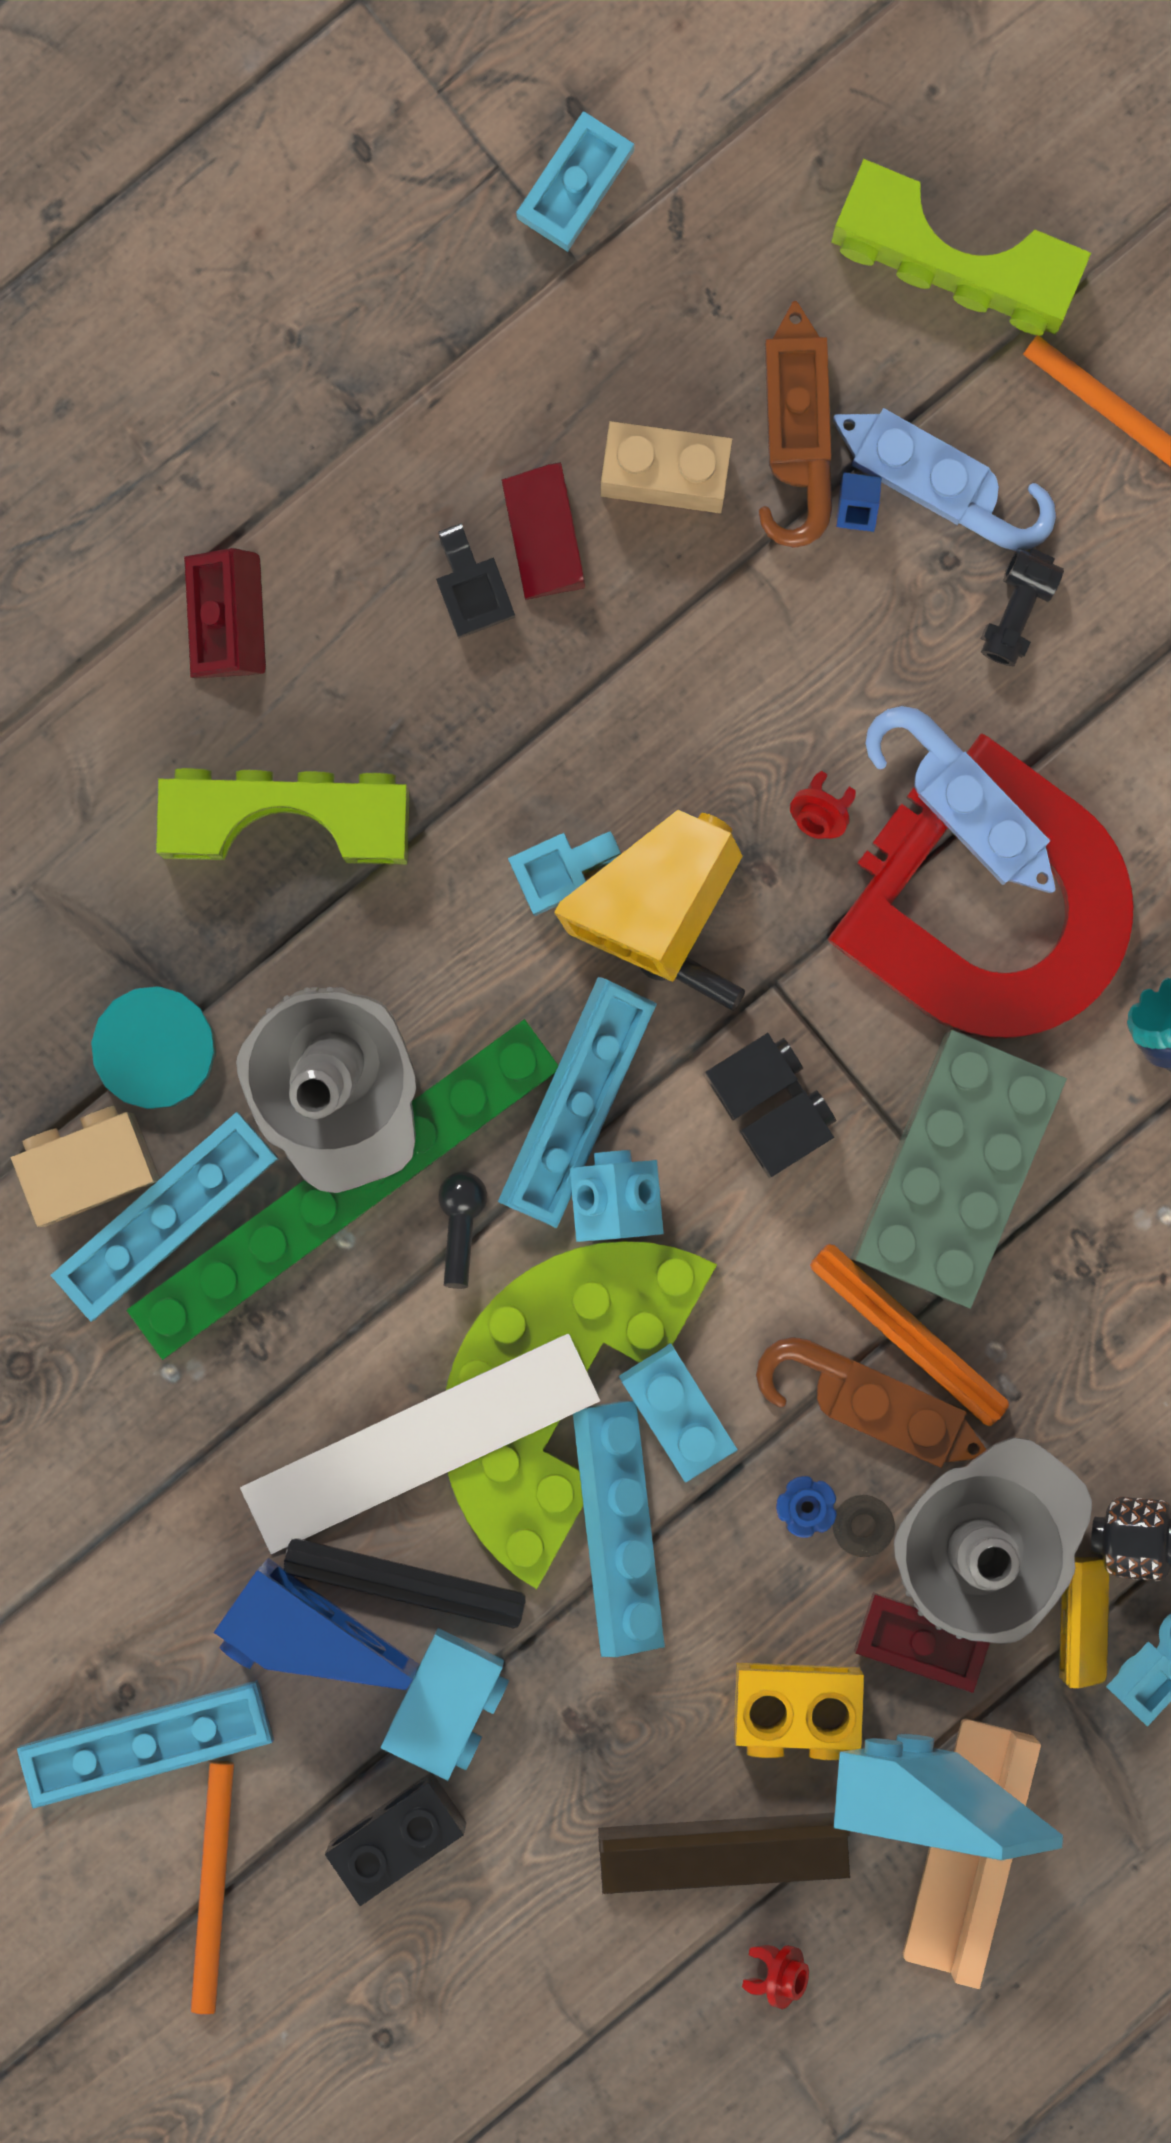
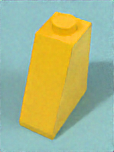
(655, 893)

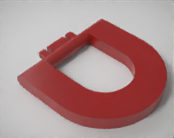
(944, 983)

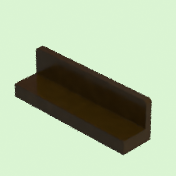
(722, 1853)

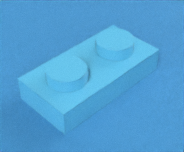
(575, 181)
(678, 1413)

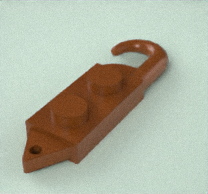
(799, 424)
(874, 1403)

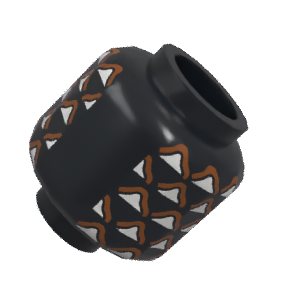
(1134, 1538)

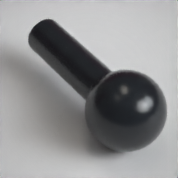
(707, 983)
(462, 1199)

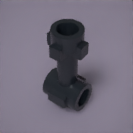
(1033, 577)

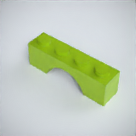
(888, 226)
(206, 815)

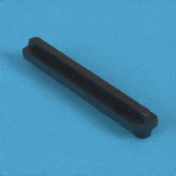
(404, 1583)

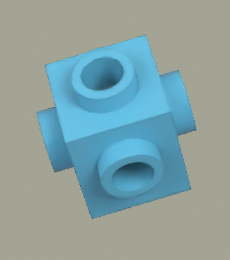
(616, 1198)

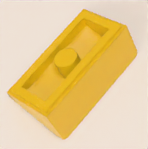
(1085, 1625)

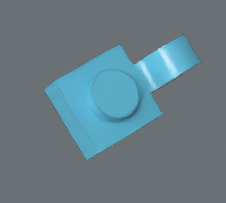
(556, 870)
(1146, 1678)

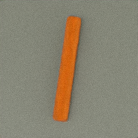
(909, 1335)

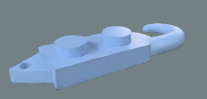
(939, 477)
(968, 801)

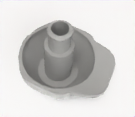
(332, 1086)
(994, 1542)

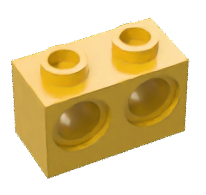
(800, 1691)

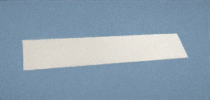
(420, 1443)

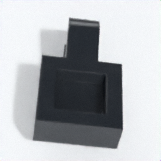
(473, 591)

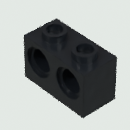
(395, 1839)

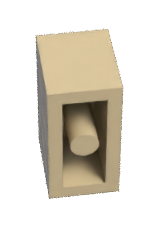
(665, 467)
(84, 1167)

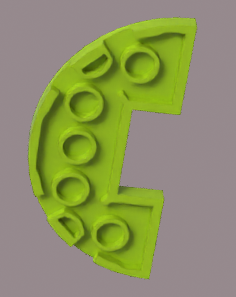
(599, 1293)

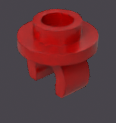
(819, 812)
(785, 1978)

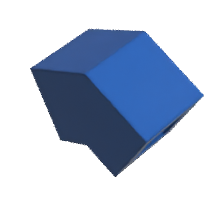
(860, 492)

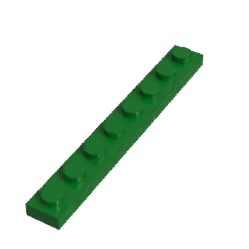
(310, 1217)

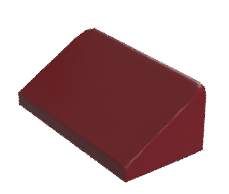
(543, 532)
(225, 614)

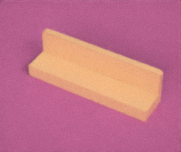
(965, 1891)

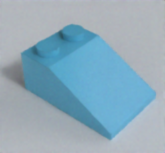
(934, 1800)

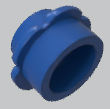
(790, 1503)

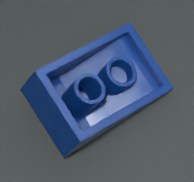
(301, 1632)

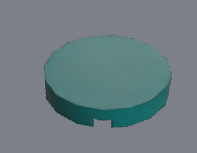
(153, 1047)

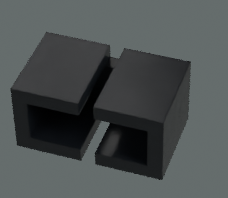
(789, 1129)

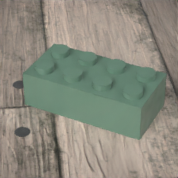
(958, 1168)

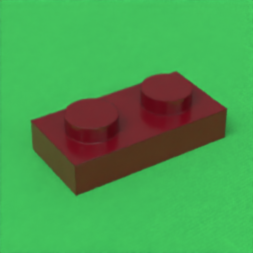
(910, 1642)

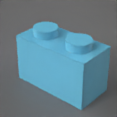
(444, 1705)

